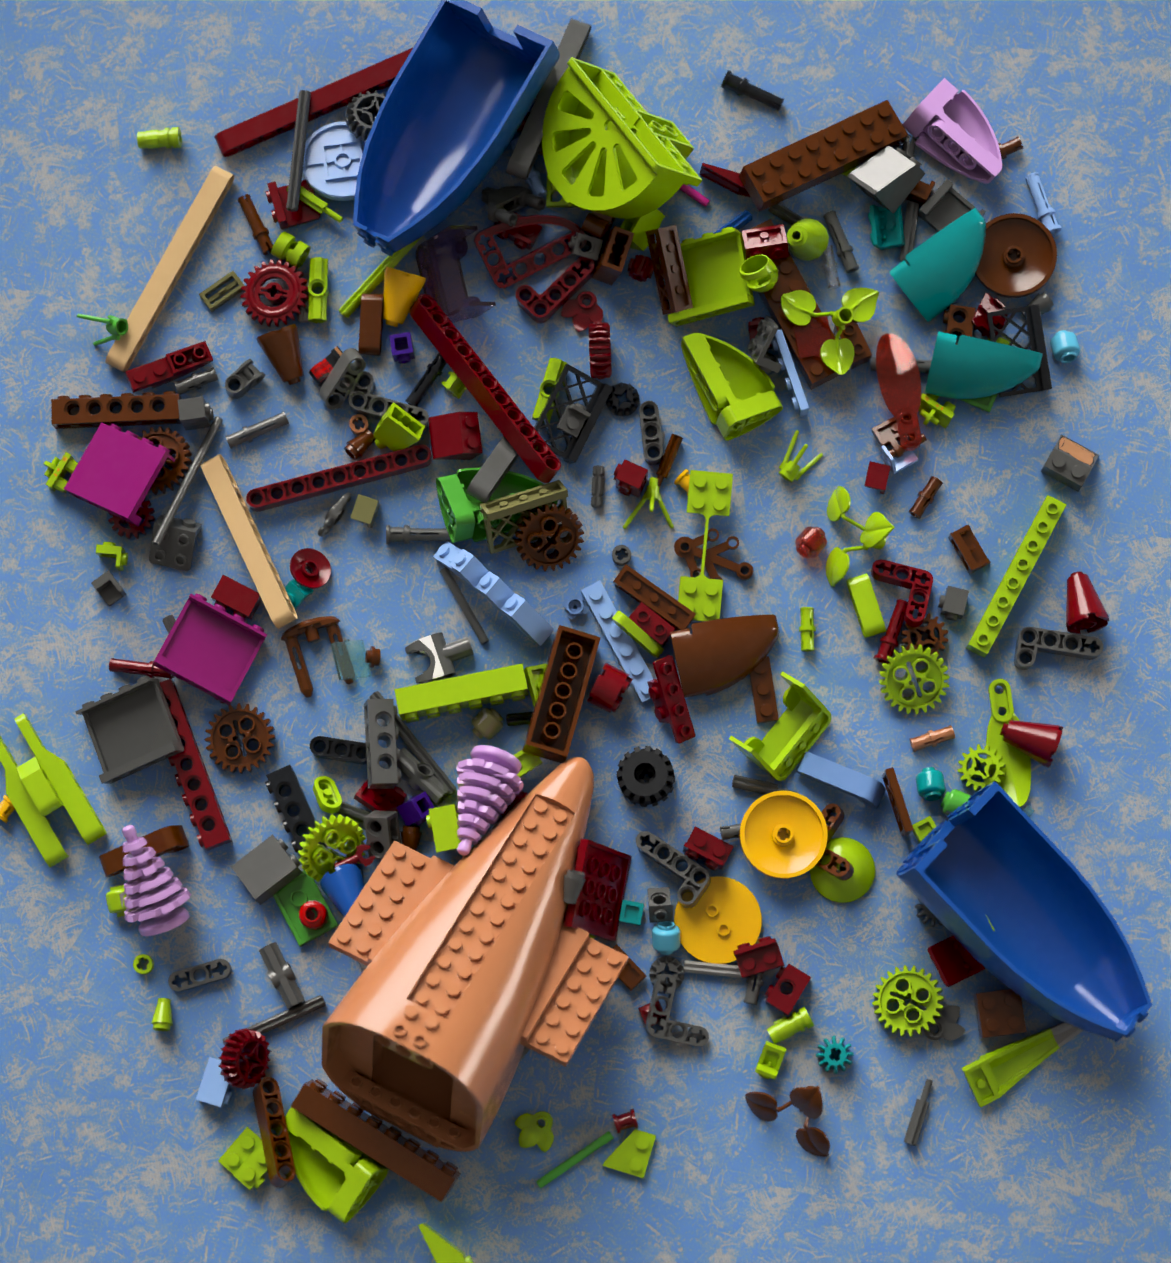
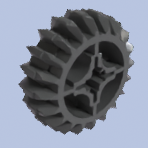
(360, 113)

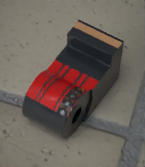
(322, 369)

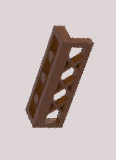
(671, 269)
(655, 598)

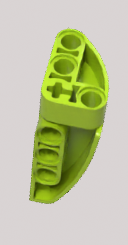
(729, 385)

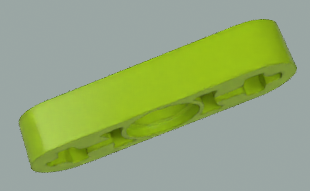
(637, 634)

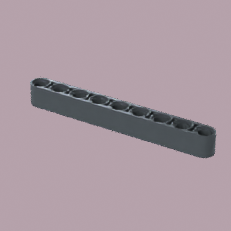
(531, 135)

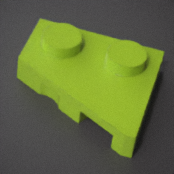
(632, 1154)

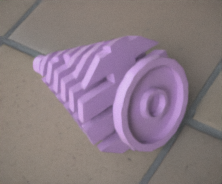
(485, 790)
(150, 889)

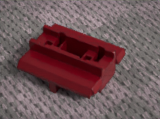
(988, 305)

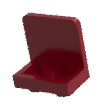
(287, 218)
(953, 961)

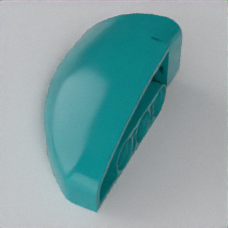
(943, 265)
(977, 367)

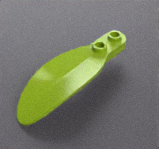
(1018, 765)

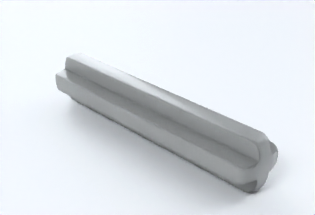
(712, 969)

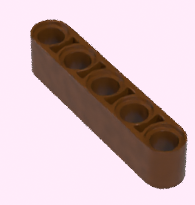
(270, 1141)

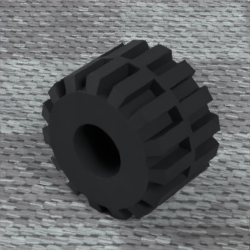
(645, 762)

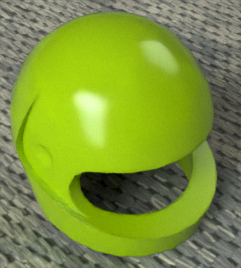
(759, 273)

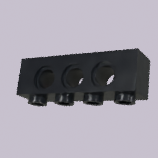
(287, 777)

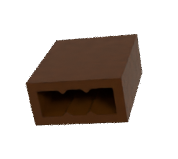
(613, 255)

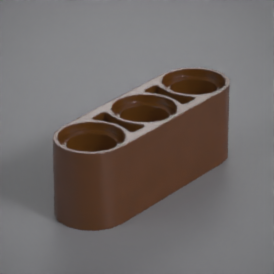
(371, 324)

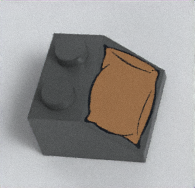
(1070, 463)

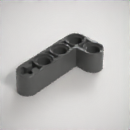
(371, 401)
(1059, 645)
(671, 863)

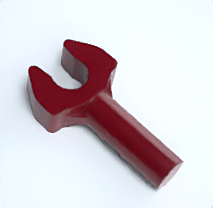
(357, 858)

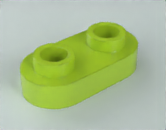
(327, 794)

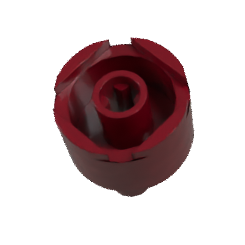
(609, 687)

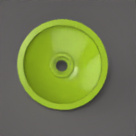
(860, 881)

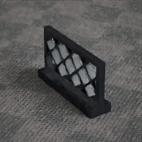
(1036, 343)
(594, 406)

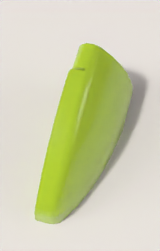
(331, 1169)

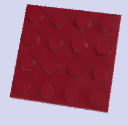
(603, 891)

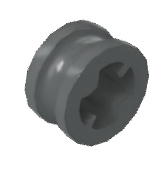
(617, 549)

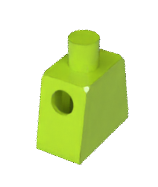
(397, 429)

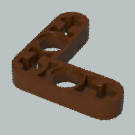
(835, 858)

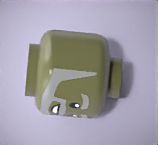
(487, 723)

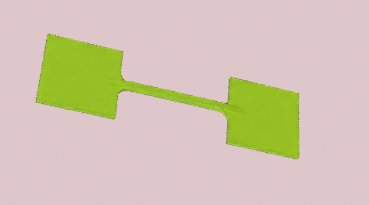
(710, 496)

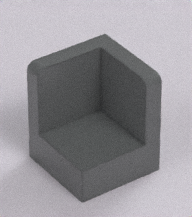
(109, 588)

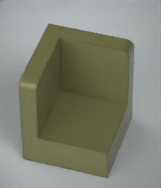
(365, 510)

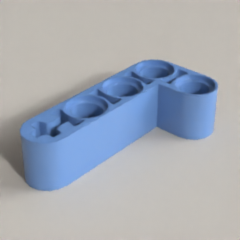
(843, 779)

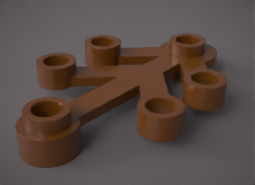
(711, 556)

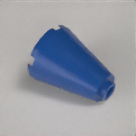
(343, 886)

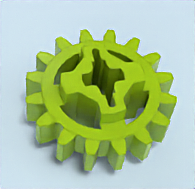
(974, 771)

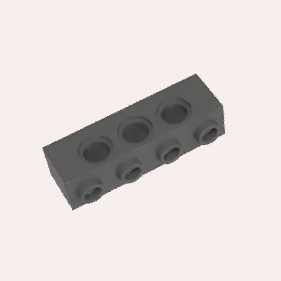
(377, 776)

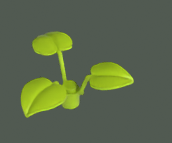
(857, 305)
(873, 534)

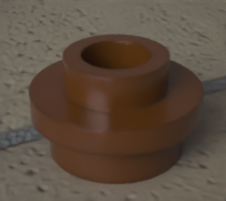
(372, 657)

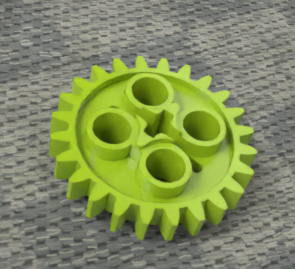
(896, 685)
(341, 831)
(899, 1018)

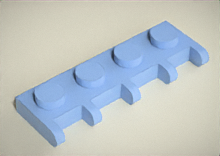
(792, 380)

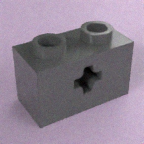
(195, 413)

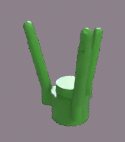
(114, 325)

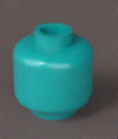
(930, 784)

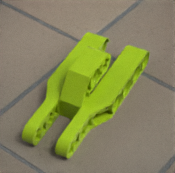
(35, 796)

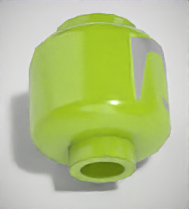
(115, 900)

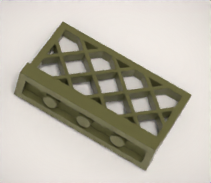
(519, 502)

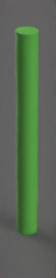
(579, 1156)

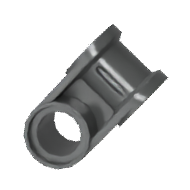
(244, 378)

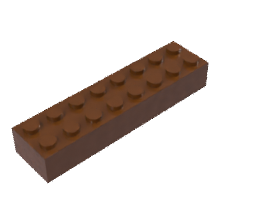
(822, 155)
(789, 280)
(376, 1139)

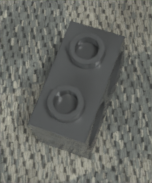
(381, 835)

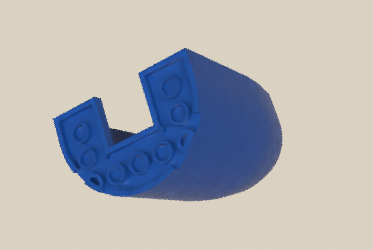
(445, 122)
(1050, 927)

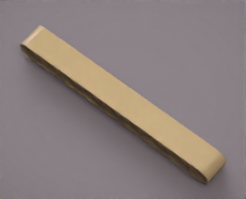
(249, 541)

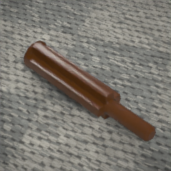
(668, 457)

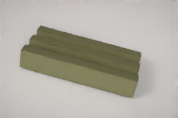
(212, 307)

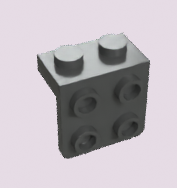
(758, 346)
(177, 545)

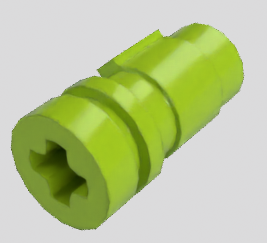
(160, 138)
(787, 1027)

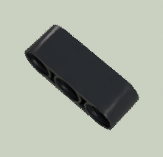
(331, 746)

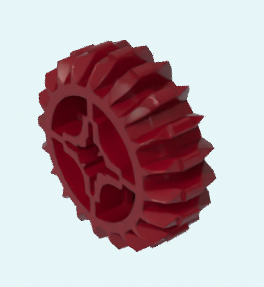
(600, 350)
(244, 1058)

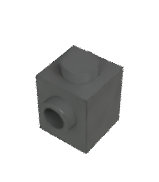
(953, 603)

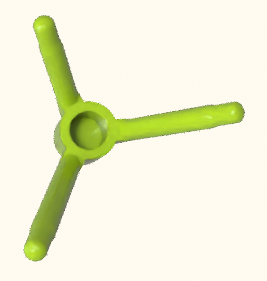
(652, 494)

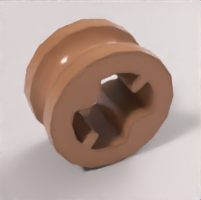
(355, 418)

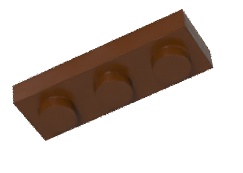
(763, 692)

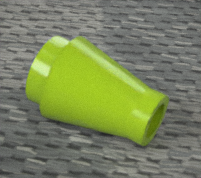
(162, 1016)

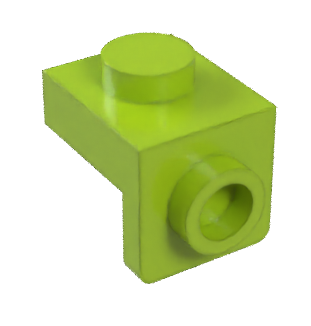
(110, 550)
(770, 1060)

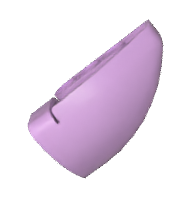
(956, 133)

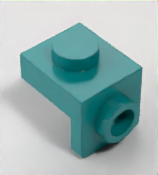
(297, 593)

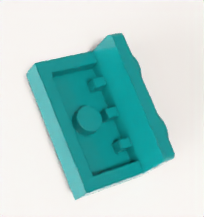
(886, 227)

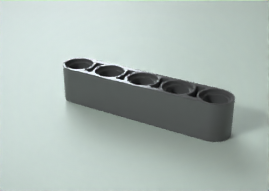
(493, 471)

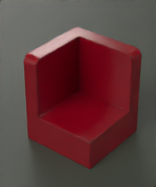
(877, 476)

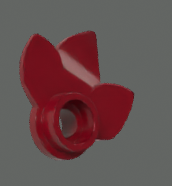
(582, 314)

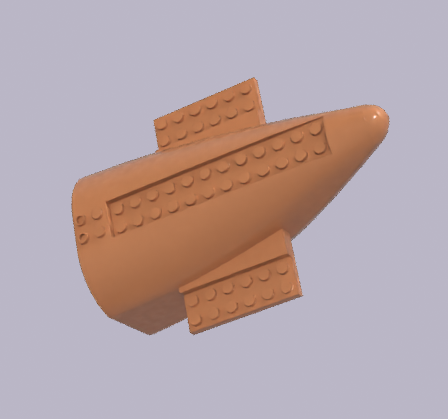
(468, 970)

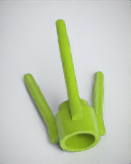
(790, 470)

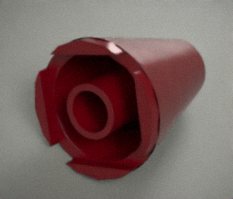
(1083, 605)
(1033, 739)

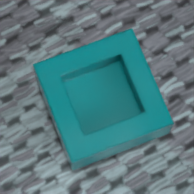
(631, 912)

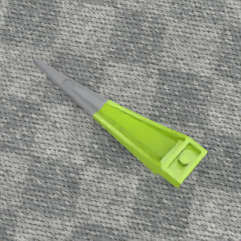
(1004, 1067)

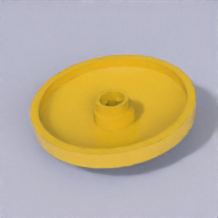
(783, 834)

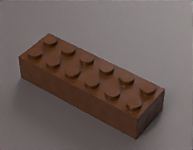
(561, 694)

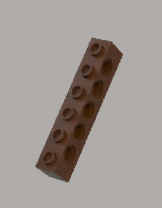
(126, 417)

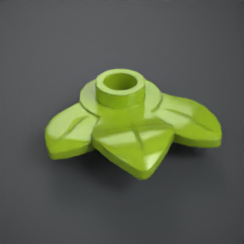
(533, 1133)

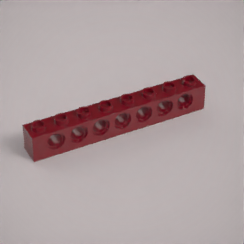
(220, 834)

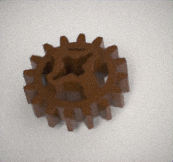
(932, 641)

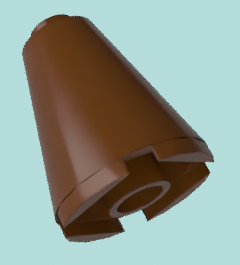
(283, 352)

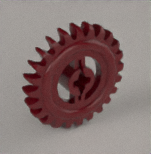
(293, 295)

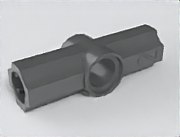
(422, 777)
(281, 975)

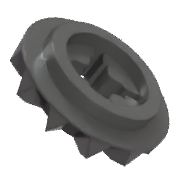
(674, 965)

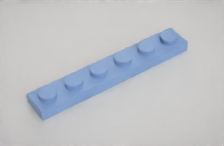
(619, 641)

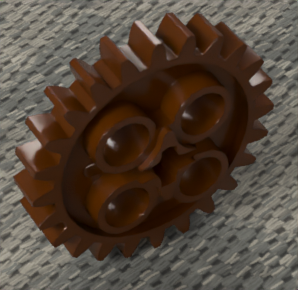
(176, 446)
(534, 527)
(258, 732)

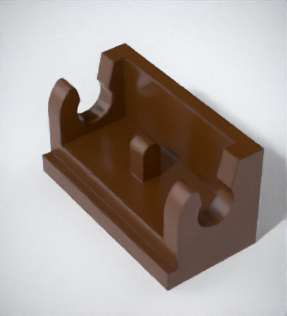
(968, 549)

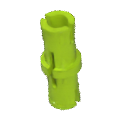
(807, 629)

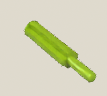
(317, 204)

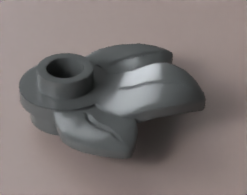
(946, 1024)

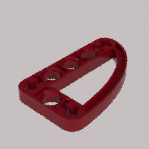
(528, 259)

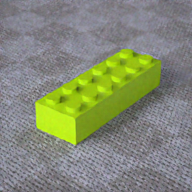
(461, 692)

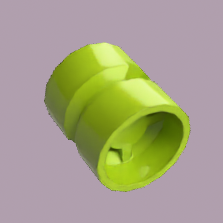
(287, 248)

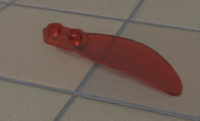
(900, 386)

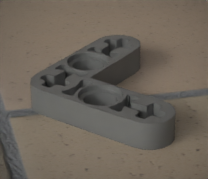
(666, 1024)

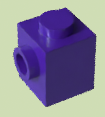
(402, 347)
(415, 809)

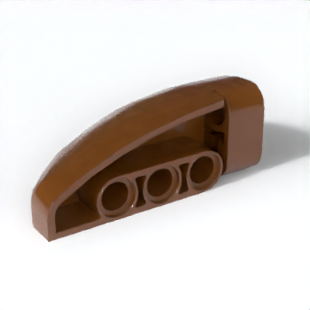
(722, 651)

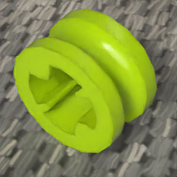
(150, 966)

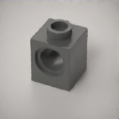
(592, 252)
(659, 904)

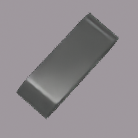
(341, 388)
(651, 422)

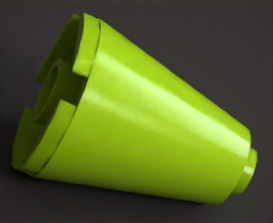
(807, 239)

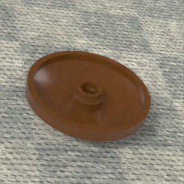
(1016, 256)

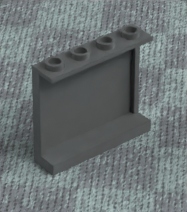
(131, 729)

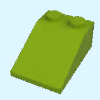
(442, 1248)

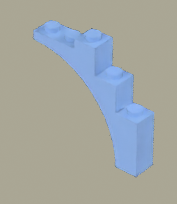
(495, 591)

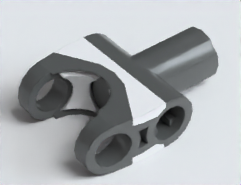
(440, 655)

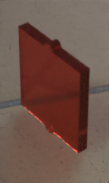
(812, 336)

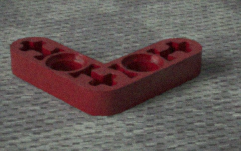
(916, 586)

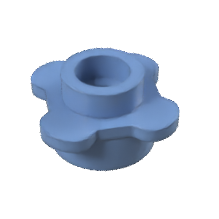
(577, 600)

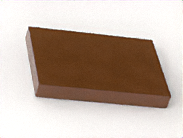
(897, 802)

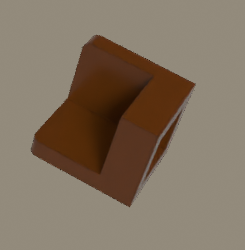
(921, 193)

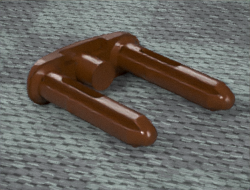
(310, 628)

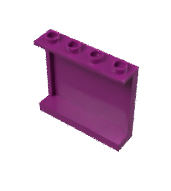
(117, 471)
(210, 648)

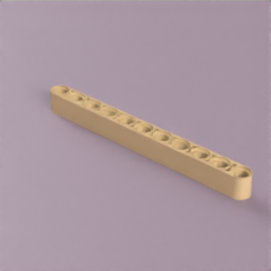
(170, 268)

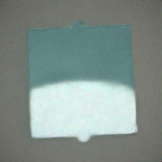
(350, 659)

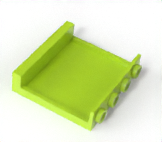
(714, 276)

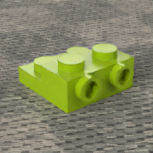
(246, 1159)

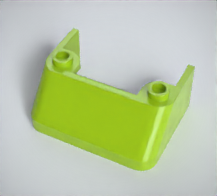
(791, 734)

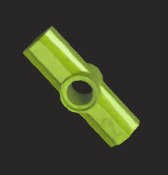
(318, 278)
(551, 376)

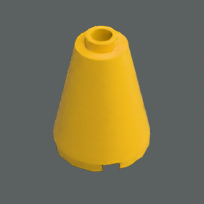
(399, 294)

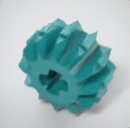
(842, 1056)

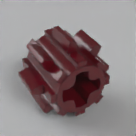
(640, 268)

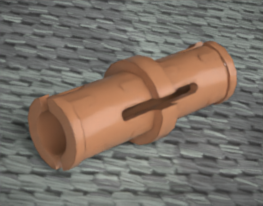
(932, 738)

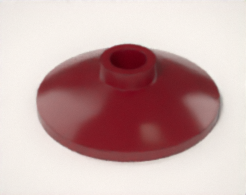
(315, 563)

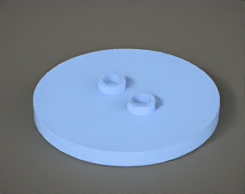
(333, 161)

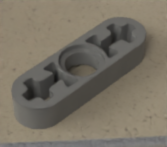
(182, 974)

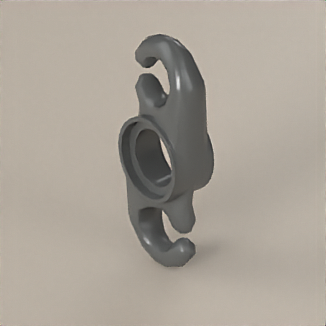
(334, 514)

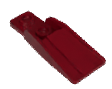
(725, 178)

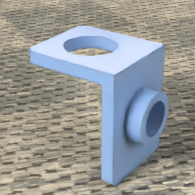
(900, 463)

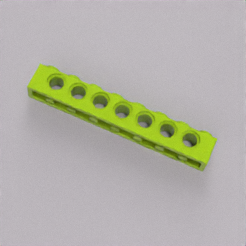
(1016, 576)

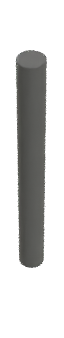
(464, 605)

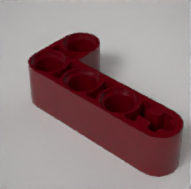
(558, 286)

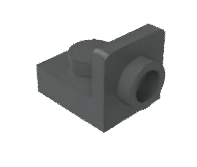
(573, 419)

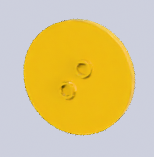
(719, 921)

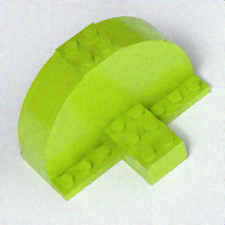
(607, 148)

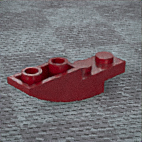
(169, 368)

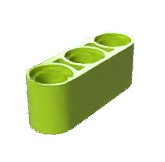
(866, 605)

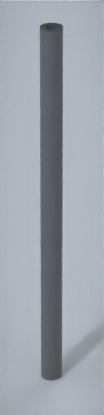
(187, 481)

